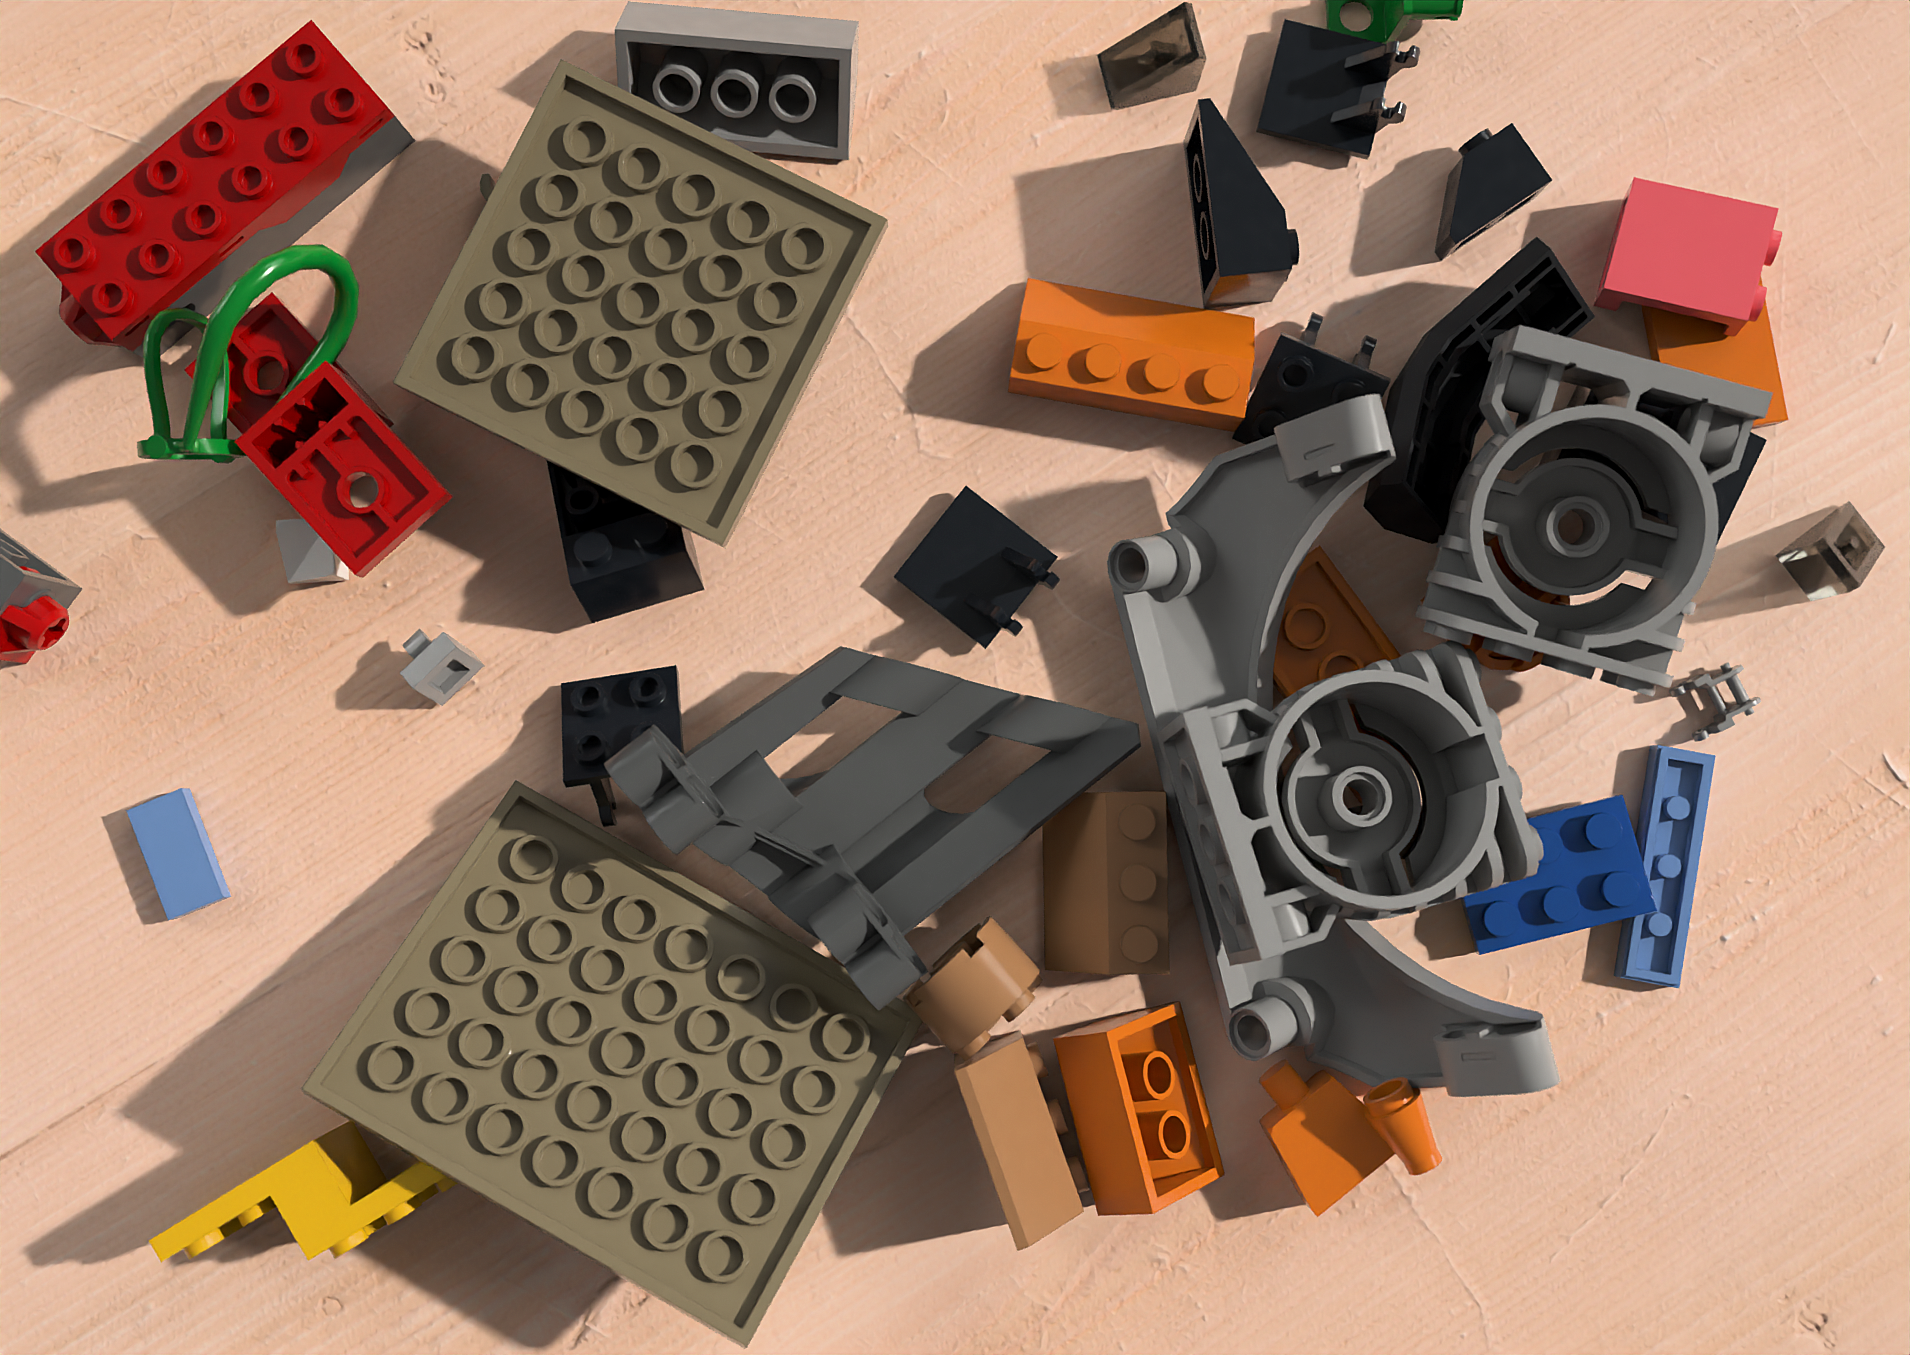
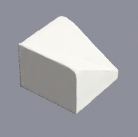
(307, 555)

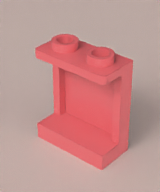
(1689, 254)

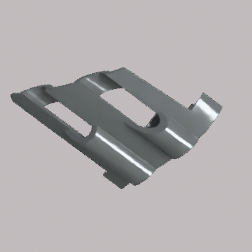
(859, 845)

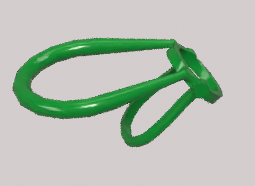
(212, 362)

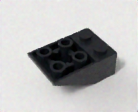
(619, 551)

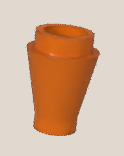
(1403, 1123)

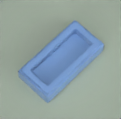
(178, 853)

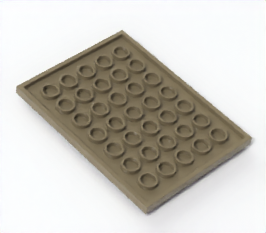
(619, 1061)

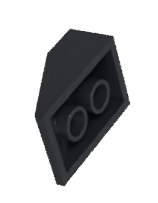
(1235, 215)

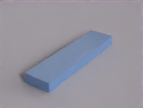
(1670, 847)

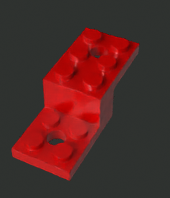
(324, 441)

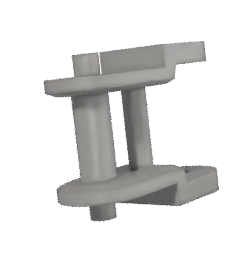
(1723, 719)

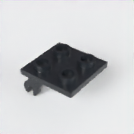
(1331, 89)
(1305, 380)
(977, 568)
(609, 714)

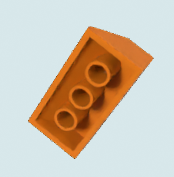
(1133, 355)

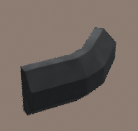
(1439, 390)

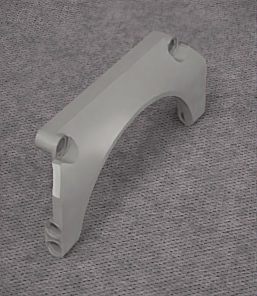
(1204, 632)

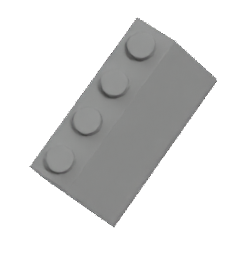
(745, 74)

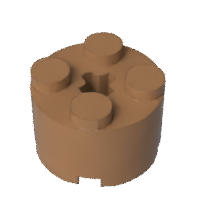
(973, 987)

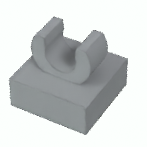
(439, 665)

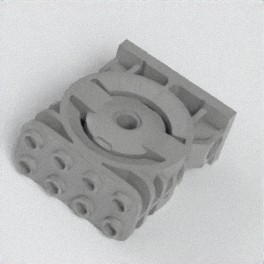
(1630, 627)
(1429, 710)

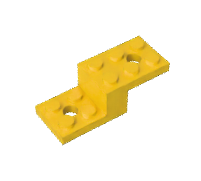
(325, 1192)

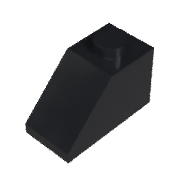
(1487, 186)

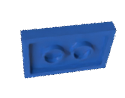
(1584, 880)

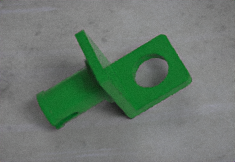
(1391, 16)

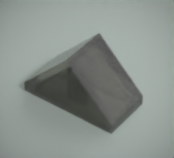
(1155, 60)
(1833, 554)

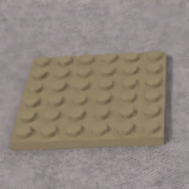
(642, 303)

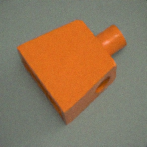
(1320, 1135)

